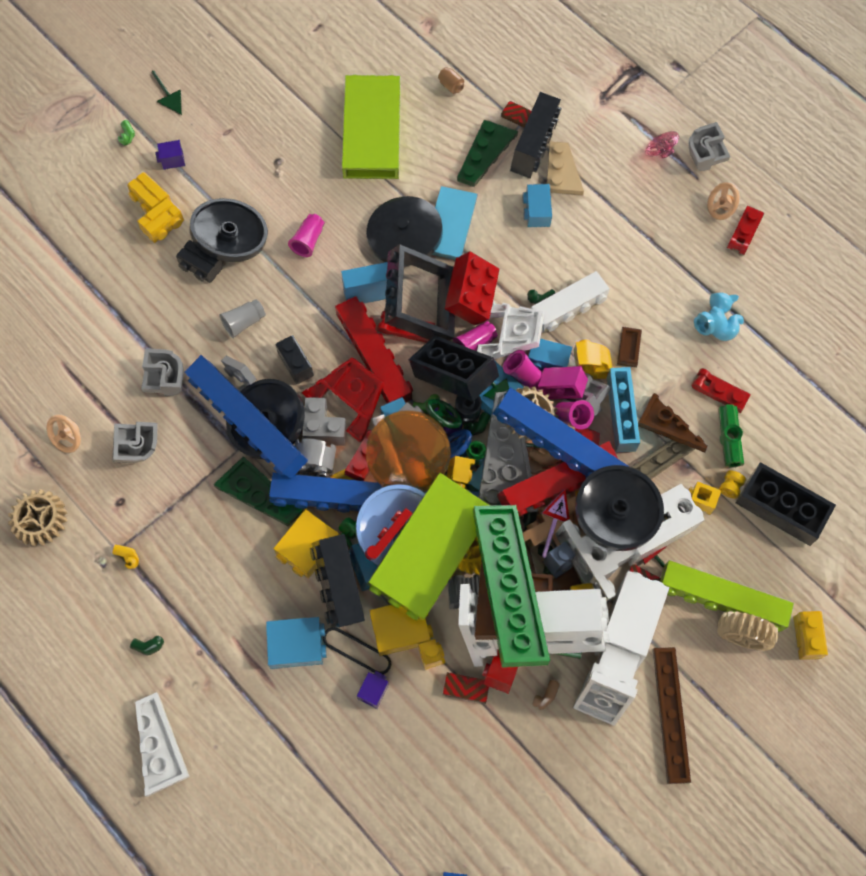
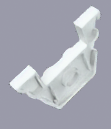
(519, 330)

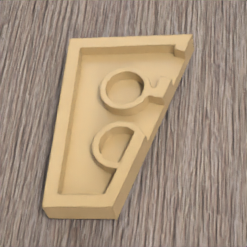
(562, 171)

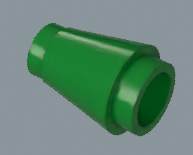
(476, 451)

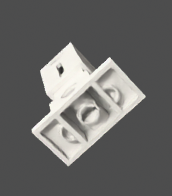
(598, 563)
(570, 619)
(631, 626)

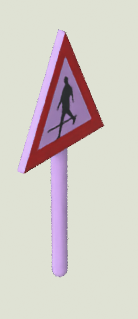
(558, 511)

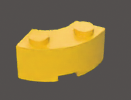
(593, 358)

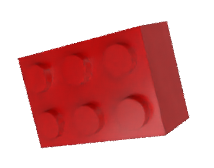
(472, 288)

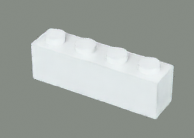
(572, 301)

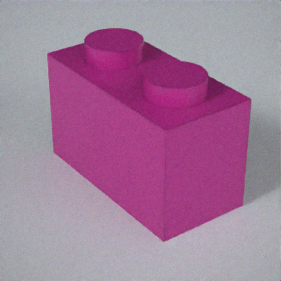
(563, 382)

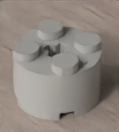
(320, 457)

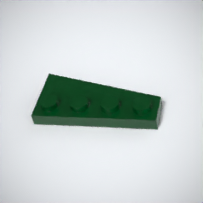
(485, 150)
(252, 487)

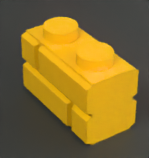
(146, 192)
(161, 220)
(810, 635)

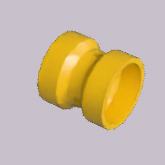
(732, 484)

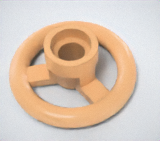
(725, 202)
(67, 431)

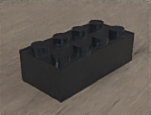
(536, 135)
(454, 367)
(785, 504)
(337, 581)

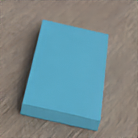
(456, 213)

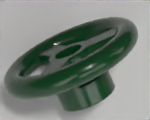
(442, 415)

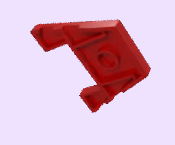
(354, 386)

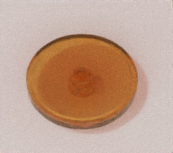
(407, 450)

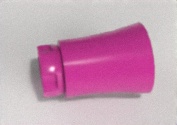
(306, 236)
(481, 334)
(522, 369)
(576, 414)

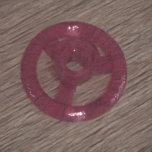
(663, 144)

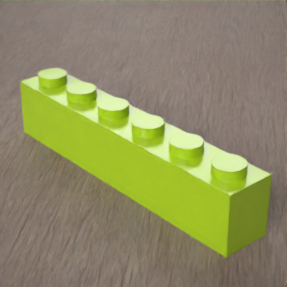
(724, 595)

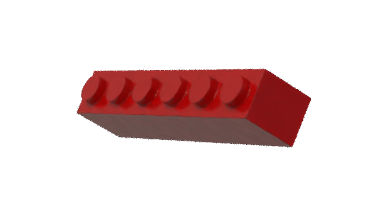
(372, 349)
(545, 486)

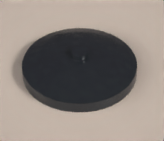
(404, 222)
(228, 230)
(279, 405)
(619, 508)

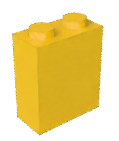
(296, 543)
(398, 631)

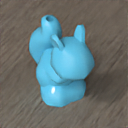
(715, 321)

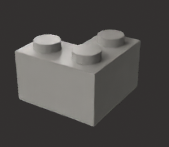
(321, 427)

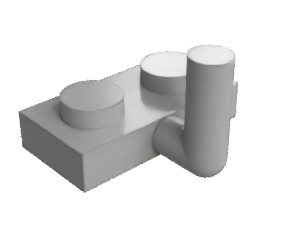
(239, 370)

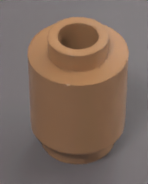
(451, 80)

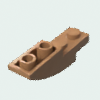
(538, 532)

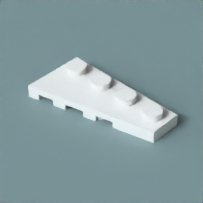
(159, 750)

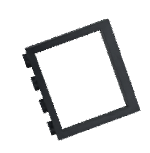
(394, 291)

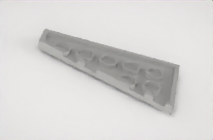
(504, 461)

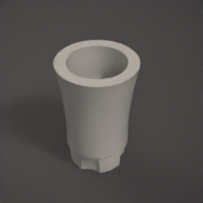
(242, 317)

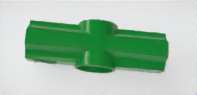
(731, 447)

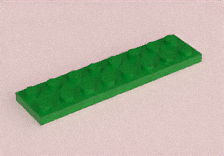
(510, 587)

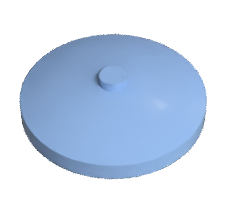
(379, 510)

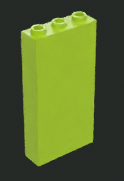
(371, 127)
(428, 548)

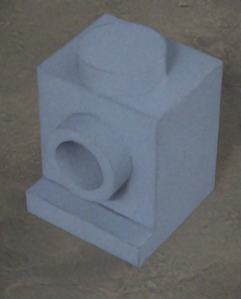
(559, 560)

